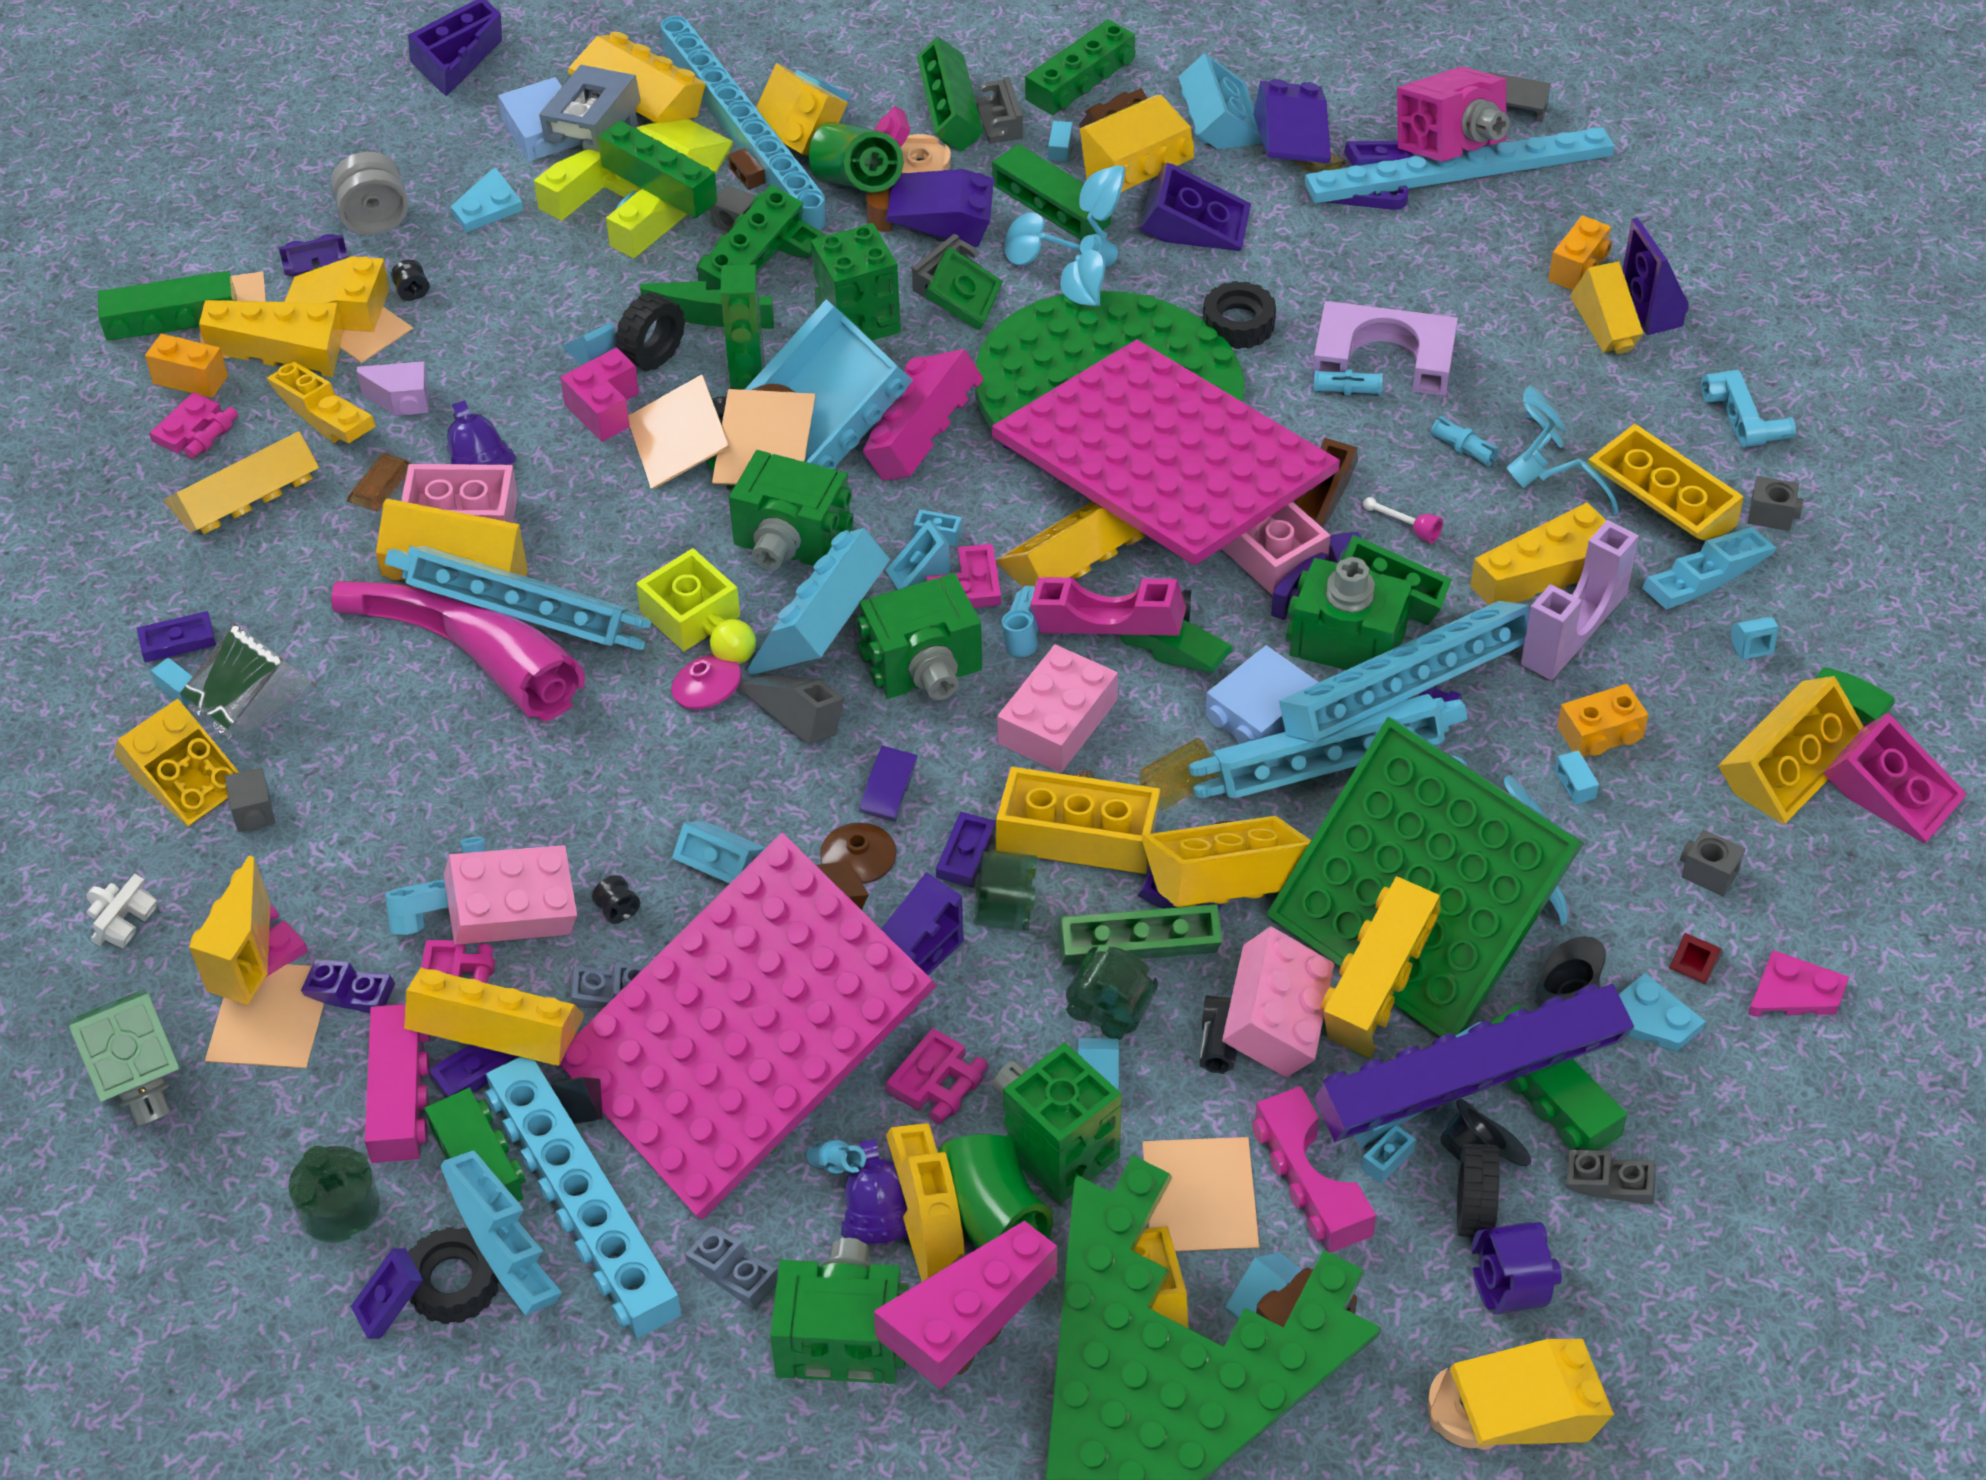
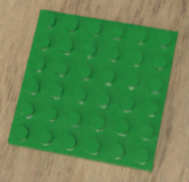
(1443, 829)

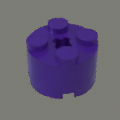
(1515, 1267)

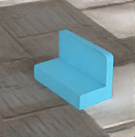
(714, 850)

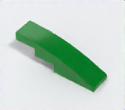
(703, 305)
(1189, 649)

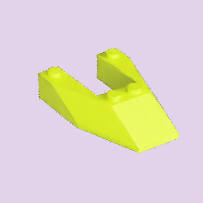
(643, 215)

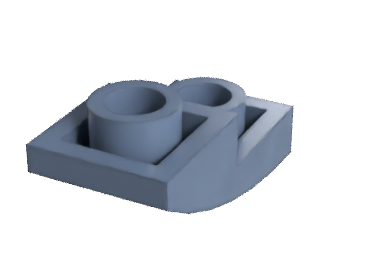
(597, 986)
(731, 1267)

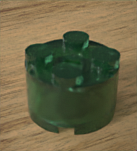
(1005, 890)
(1111, 991)
(334, 1193)

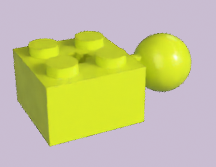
(696, 601)

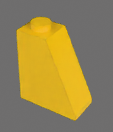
(1608, 308)

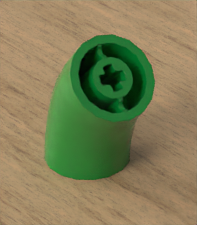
(855, 157)
(992, 1188)

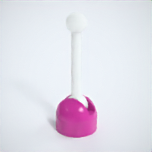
(1426, 526)

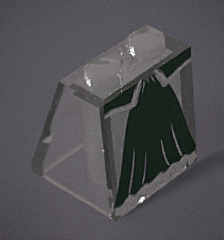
(244, 685)

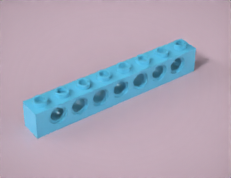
(1404, 671)
(641, 1308)

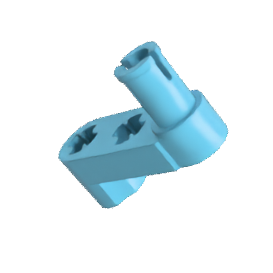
(1748, 427)
(408, 904)

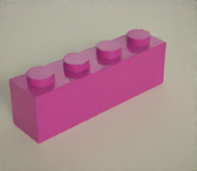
(395, 1087)

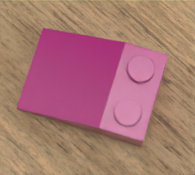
(1895, 779)

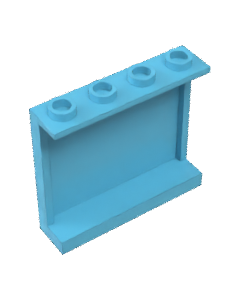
(847, 375)

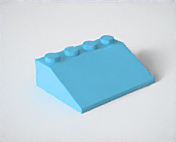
(823, 602)

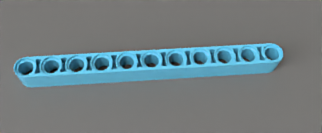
(741, 118)

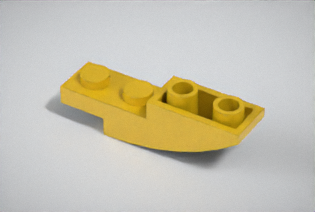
(319, 405)
(930, 1196)

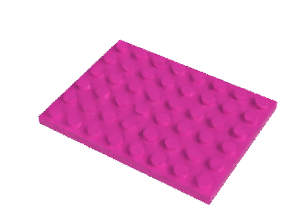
(1166, 451)
(745, 1024)

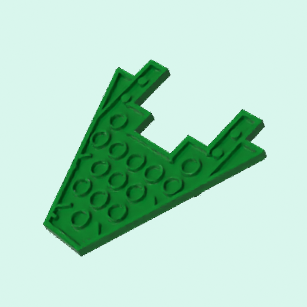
(1148, 1393)

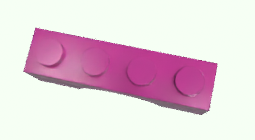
(1067, 607)
(1334, 1209)

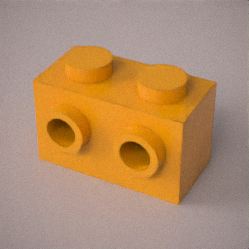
(1580, 249)
(186, 365)
(1603, 721)

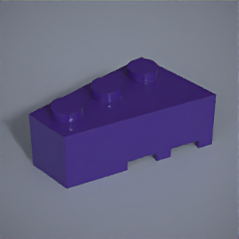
(455, 44)
(927, 923)

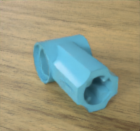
(1020, 625)

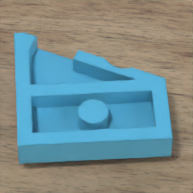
(486, 202)
(1659, 1015)

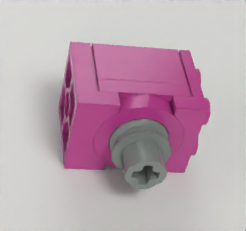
(1451, 113)

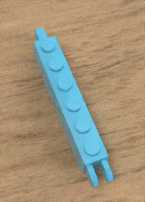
(517, 596)
(1287, 759)

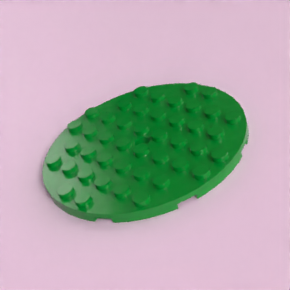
(1061, 338)

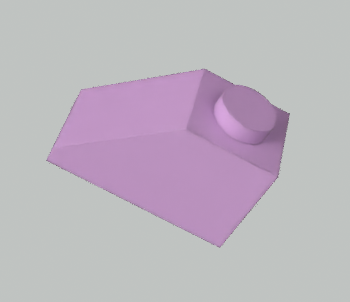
(396, 387)

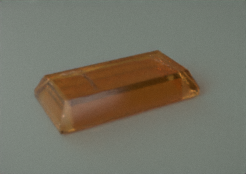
(379, 482)

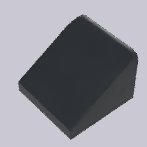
(580, 1098)

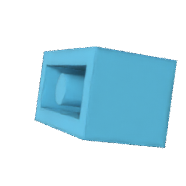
(1060, 141)
(949, 525)
(171, 679)
(1576, 777)
(1388, 1154)

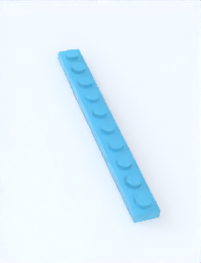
(1485, 161)

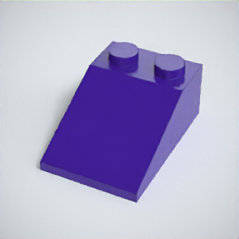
(1293, 121)
(943, 203)
(1194, 211)
(1652, 283)

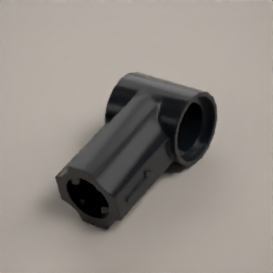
(1215, 1054)

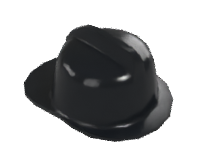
(1571, 968)
(1475, 1128)

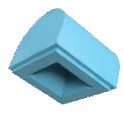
(1754, 637)

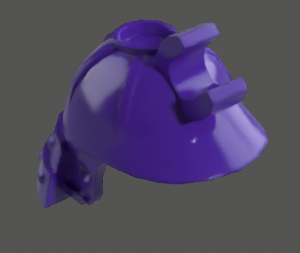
(475, 440)
(874, 1200)

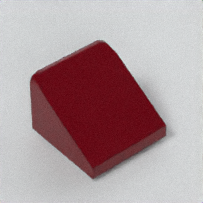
(1695, 958)

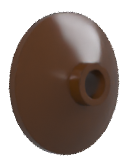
(870, 860)

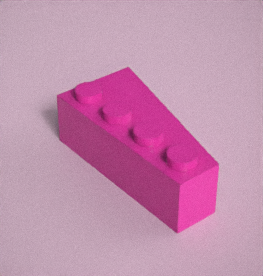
(921, 413)
(966, 1304)

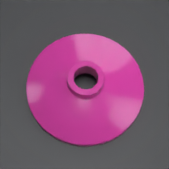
(705, 682)

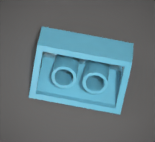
(1219, 105)

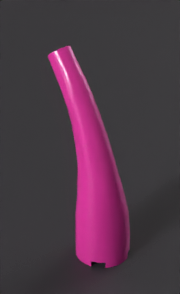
(513, 654)

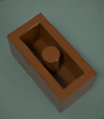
(746, 168)

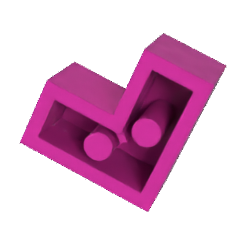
(600, 391)

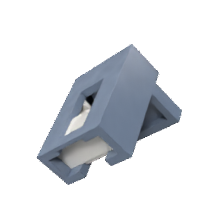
(590, 105)

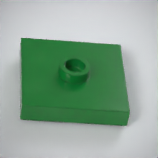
(963, 288)

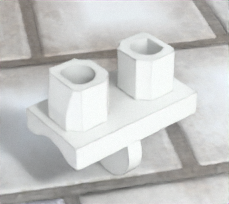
(110, 923)

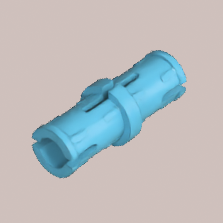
(1348, 382)
(1465, 441)
(836, 1156)

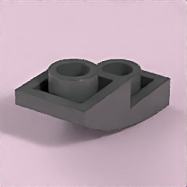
(1602, 1177)

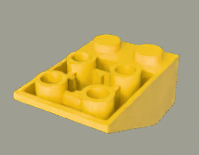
(176, 762)
(235, 938)

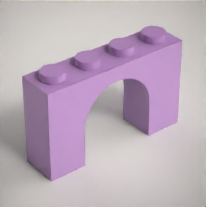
(1425, 335)
(1563, 621)

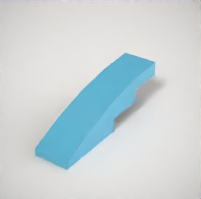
(1706, 570)
(494, 1225)

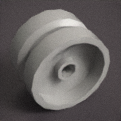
(369, 193)

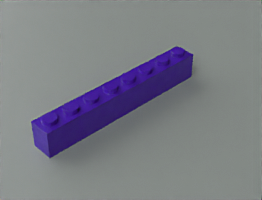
(1472, 1061)

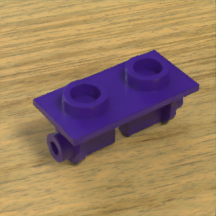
(298, 255)

